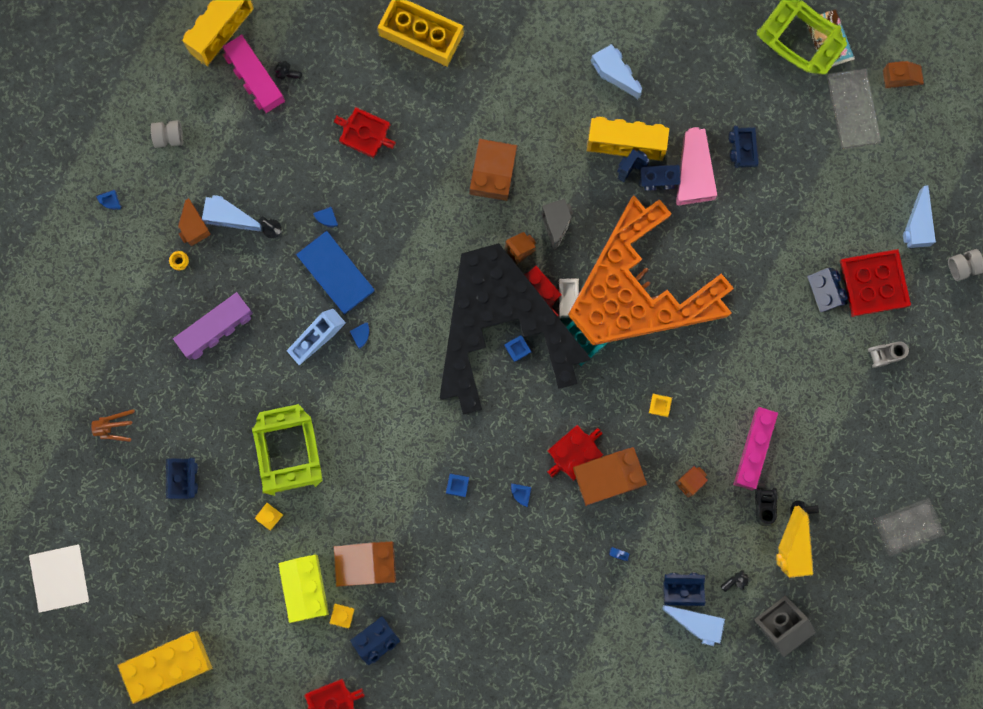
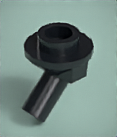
(282, 71)
(270, 228)
(808, 509)
(739, 579)

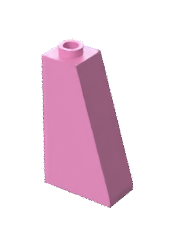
(696, 169)

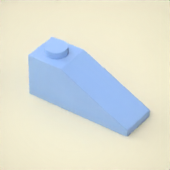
(222, 213)
(920, 226)
(316, 335)
(700, 625)

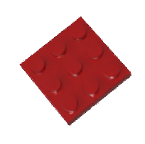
(875, 283)

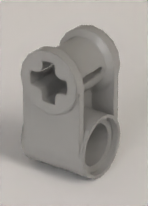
(884, 354)

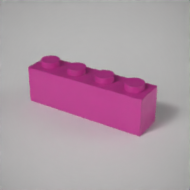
(253, 73)
(755, 448)

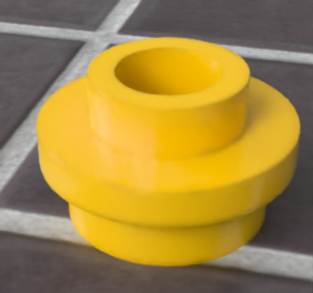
(174, 256)

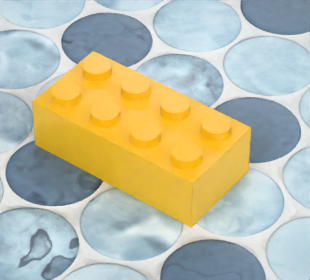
(215, 28)
(421, 31)
(622, 137)
(165, 667)

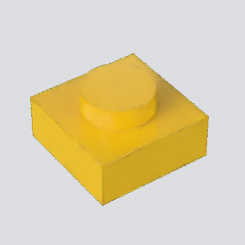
(268, 516)
(342, 616)

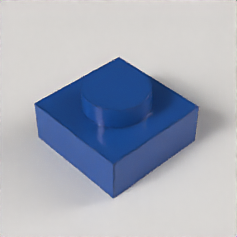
(517, 348)
(457, 485)

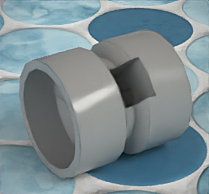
(165, 134)
(964, 265)

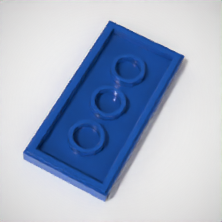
(335, 272)

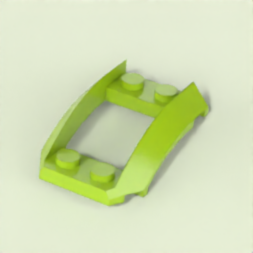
(780, 19)
(293, 476)

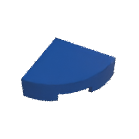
(109, 200)
(326, 217)
(361, 334)
(521, 494)
(616, 553)

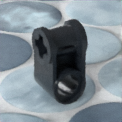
(766, 504)

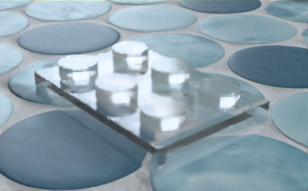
(908, 527)

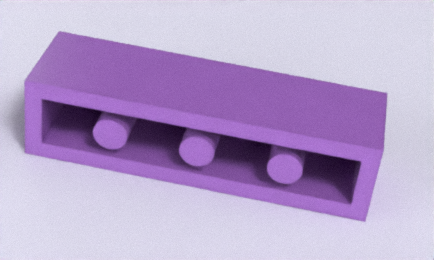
(213, 326)

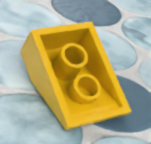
(795, 546)

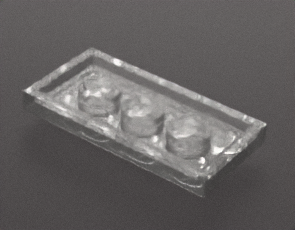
(854, 109)

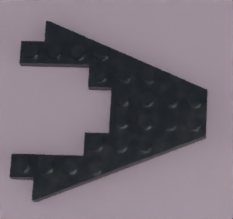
(493, 293)

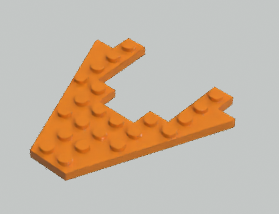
(618, 307)

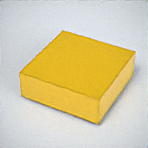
(660, 405)

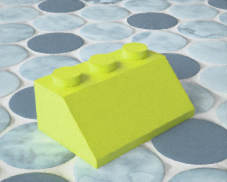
(303, 588)

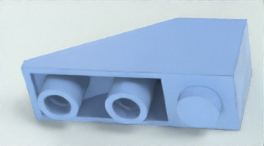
(611, 68)

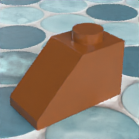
(902, 74)
(192, 225)
(520, 247)
(692, 481)

